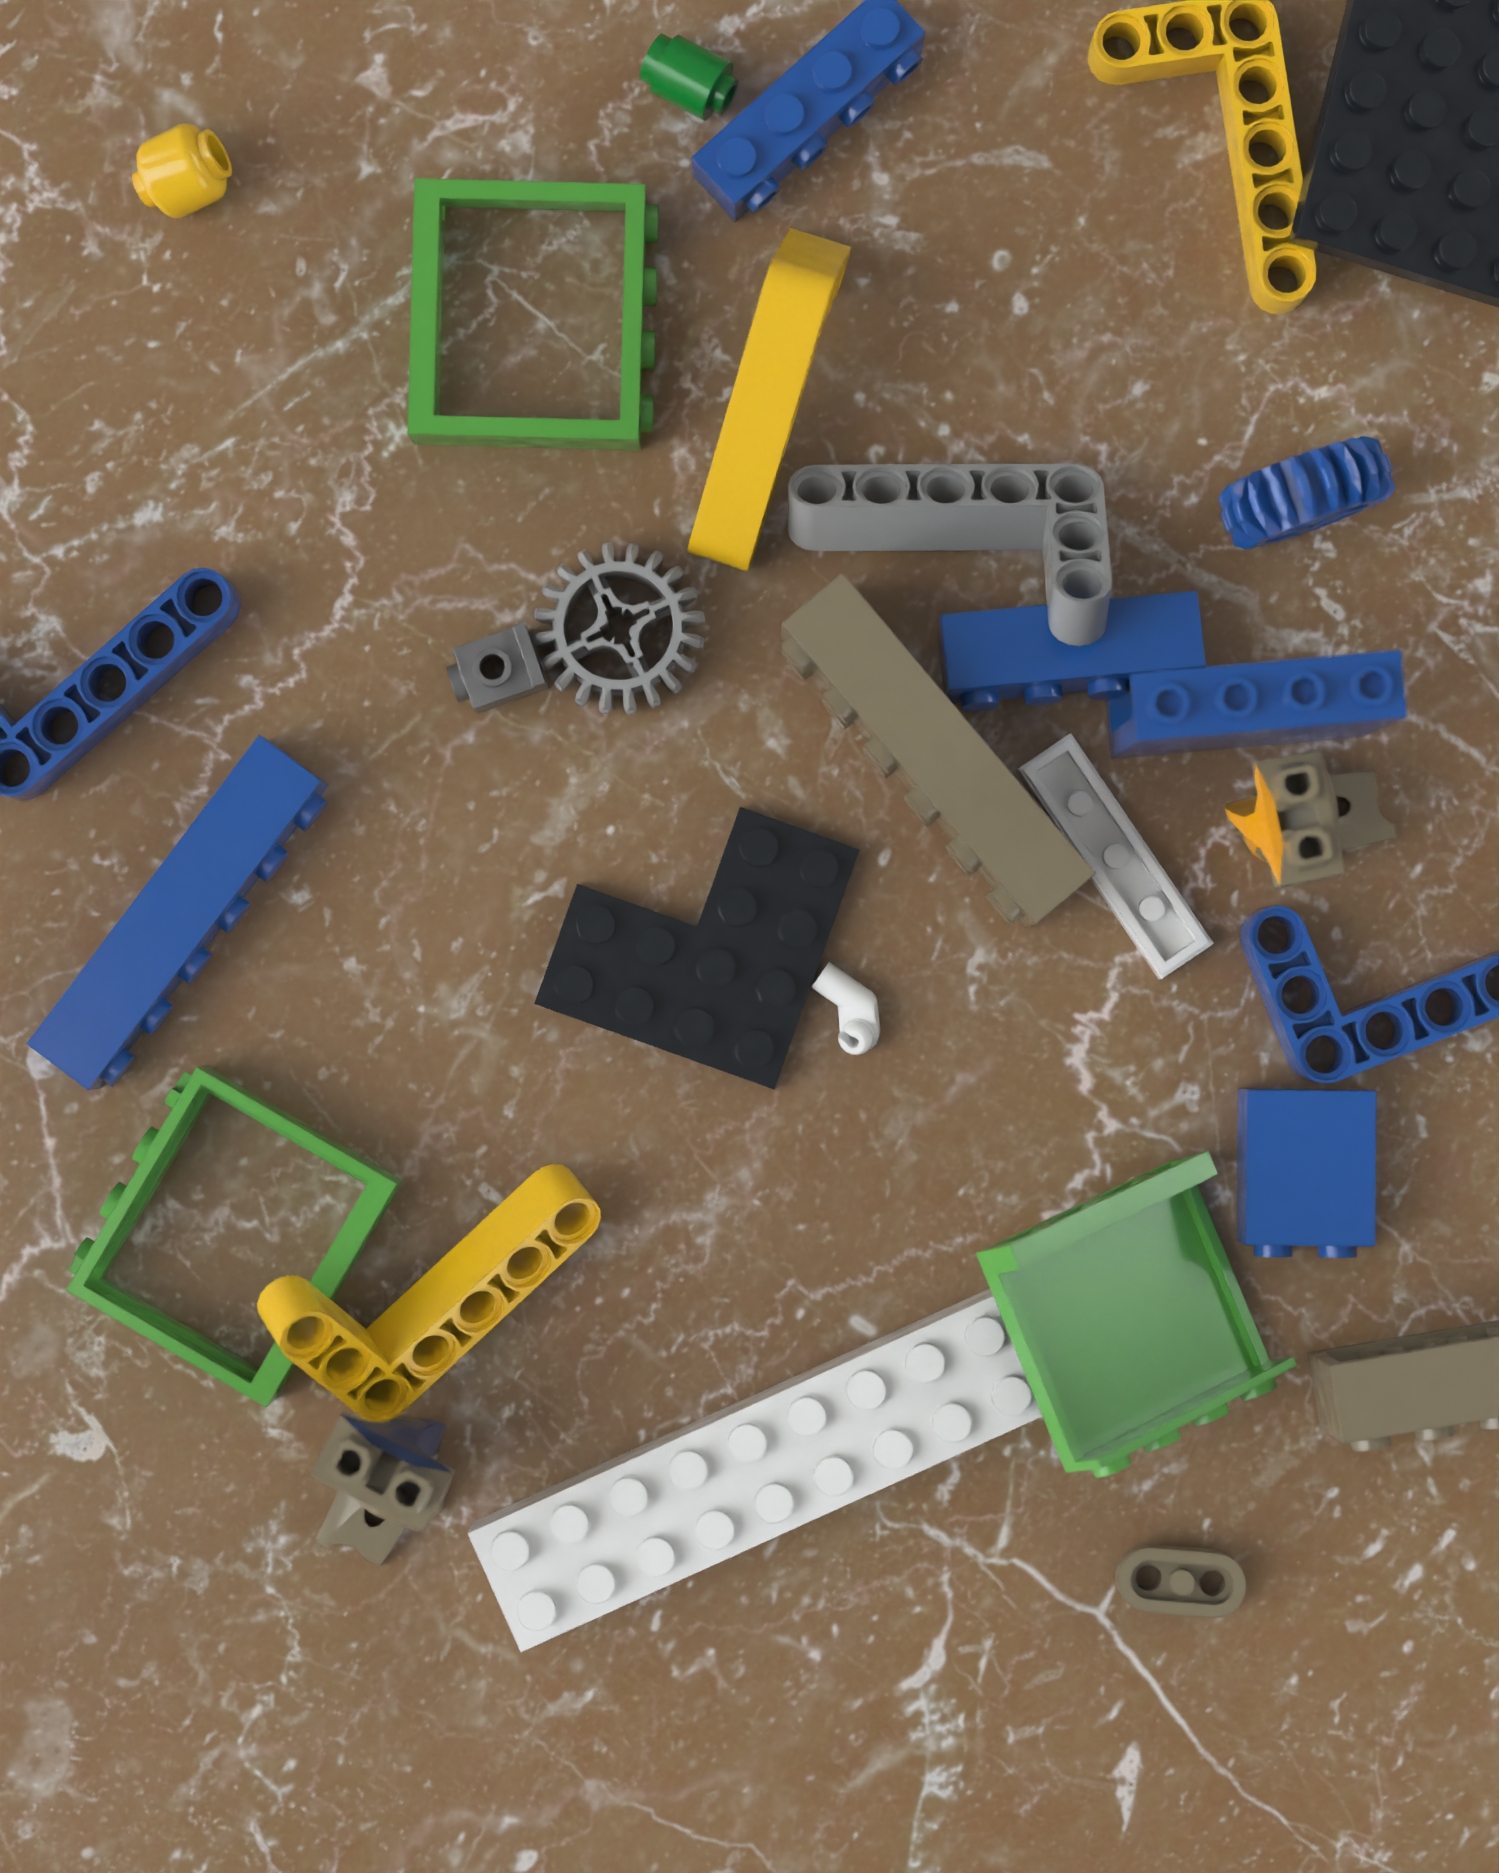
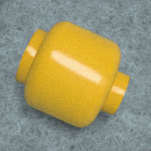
(181, 170)

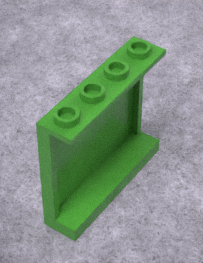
(1129, 1318)

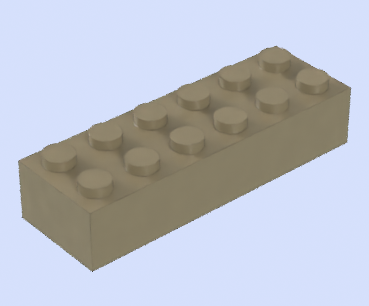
(933, 752)

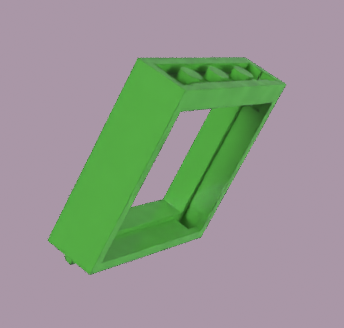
(425, 358)
(128, 1202)

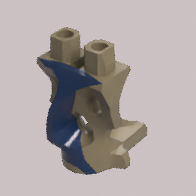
(383, 1470)

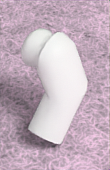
(856, 1009)

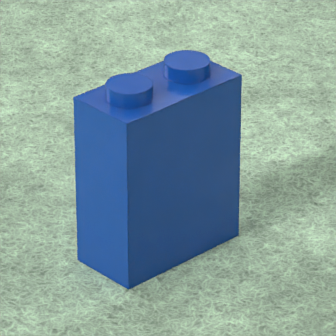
(1306, 1170)

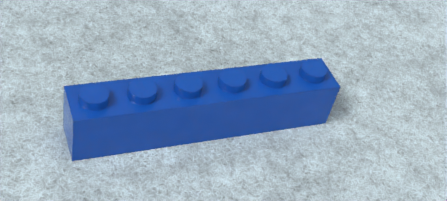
(178, 915)

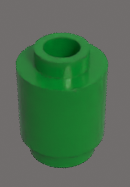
(688, 76)

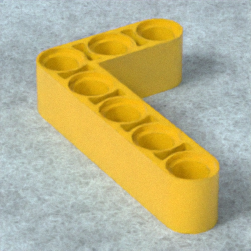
(1243, 121)
(767, 396)
(445, 1311)

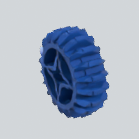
(1306, 492)

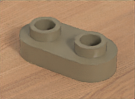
(1178, 1581)

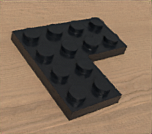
(716, 988)

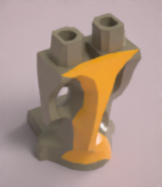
(1296, 818)

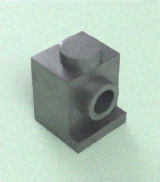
(521, 674)

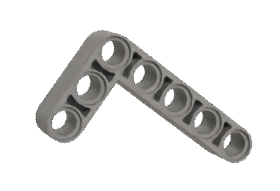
(970, 509)

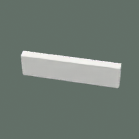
(1123, 863)

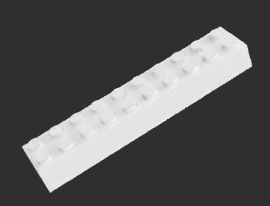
(754, 1470)

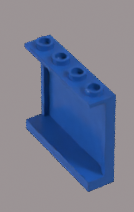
(1257, 704)

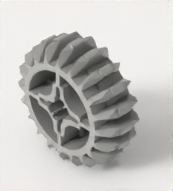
(592, 642)

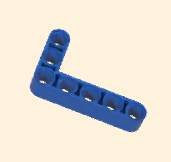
(143, 679)
(1347, 1029)

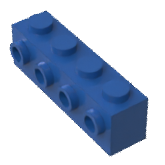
(808, 105)
(1017, 656)

